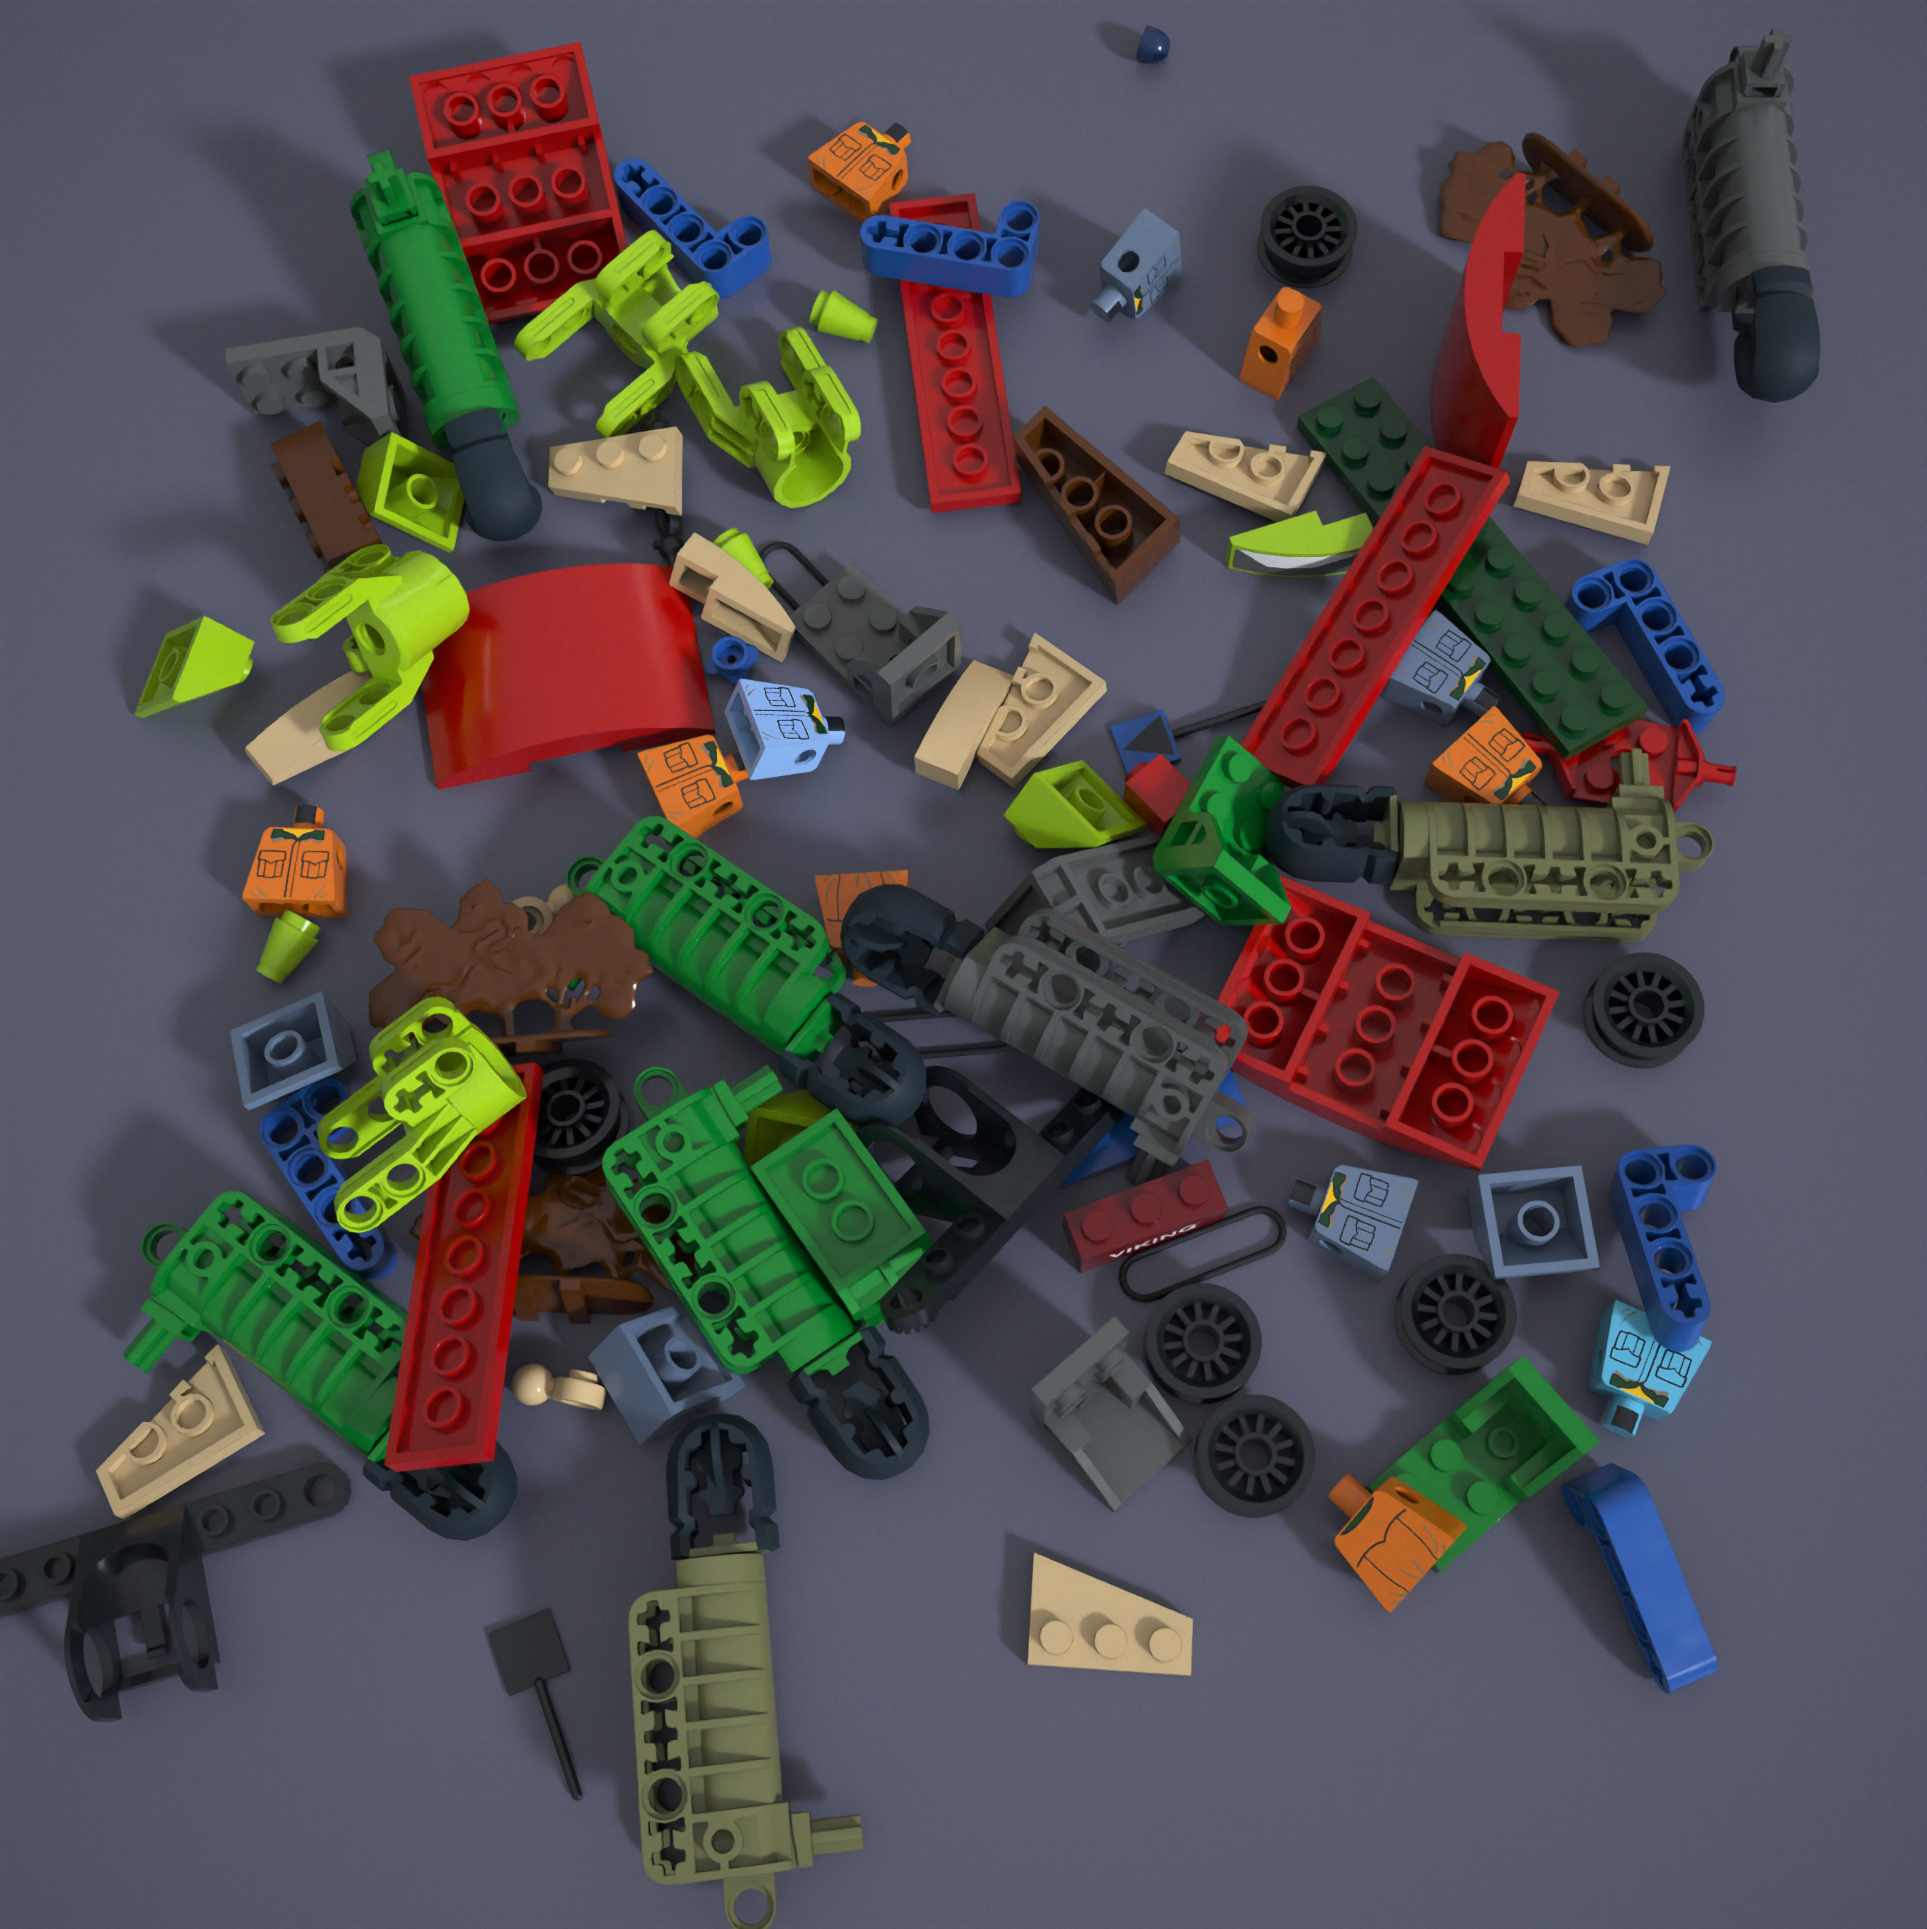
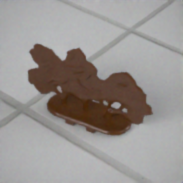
(1558, 254)
(495, 963)
(581, 1225)

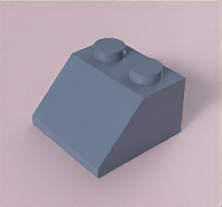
(290, 1049)
(1533, 1222)
(661, 1372)

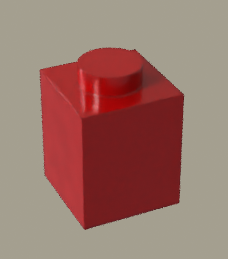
(1155, 792)

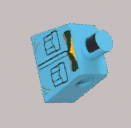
(1638, 1370)

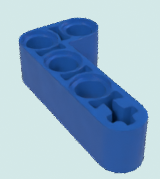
(956, 256)
(721, 258)
(1684, 693)
(302, 1154)
(1658, 1202)
(1645, 1573)

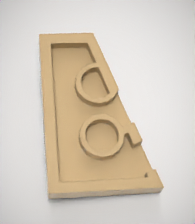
(623, 468)
(1250, 477)
(1602, 500)
(1042, 706)
(191, 1433)
(1102, 1627)

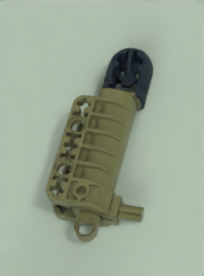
(1498, 855)
(722, 1688)

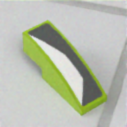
(1299, 547)

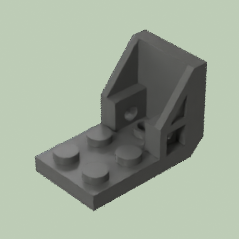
(324, 369)
(875, 645)
(1103, 889)
(1108, 1416)

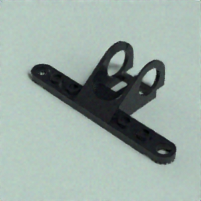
(982, 1201)
(155, 1564)

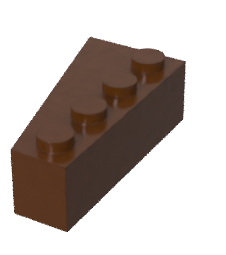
(323, 495)
(1100, 507)

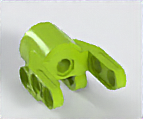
(643, 317)
(790, 437)
(396, 618)
(439, 1095)

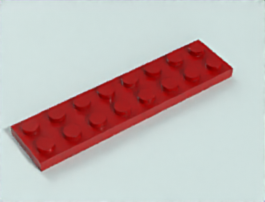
(958, 379)
(1373, 616)
(465, 1296)

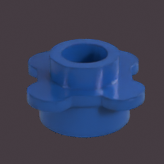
(730, 647)

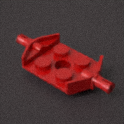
(1672, 755)

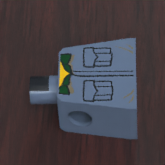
(1138, 268)
(1441, 674)
(1357, 1215)

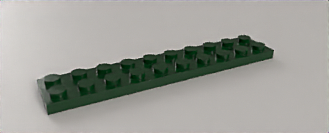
(1494, 593)

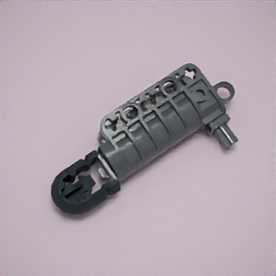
(1750, 217)
(1064, 1013)

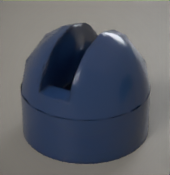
(1153, 46)

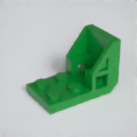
(1218, 840)
(844, 1214)
(1493, 1452)

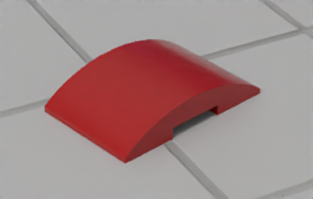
(522, 174)
(1477, 363)
(565, 670)
(1383, 1028)

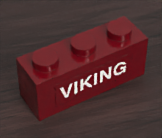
(1144, 1216)

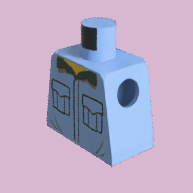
(779, 728)

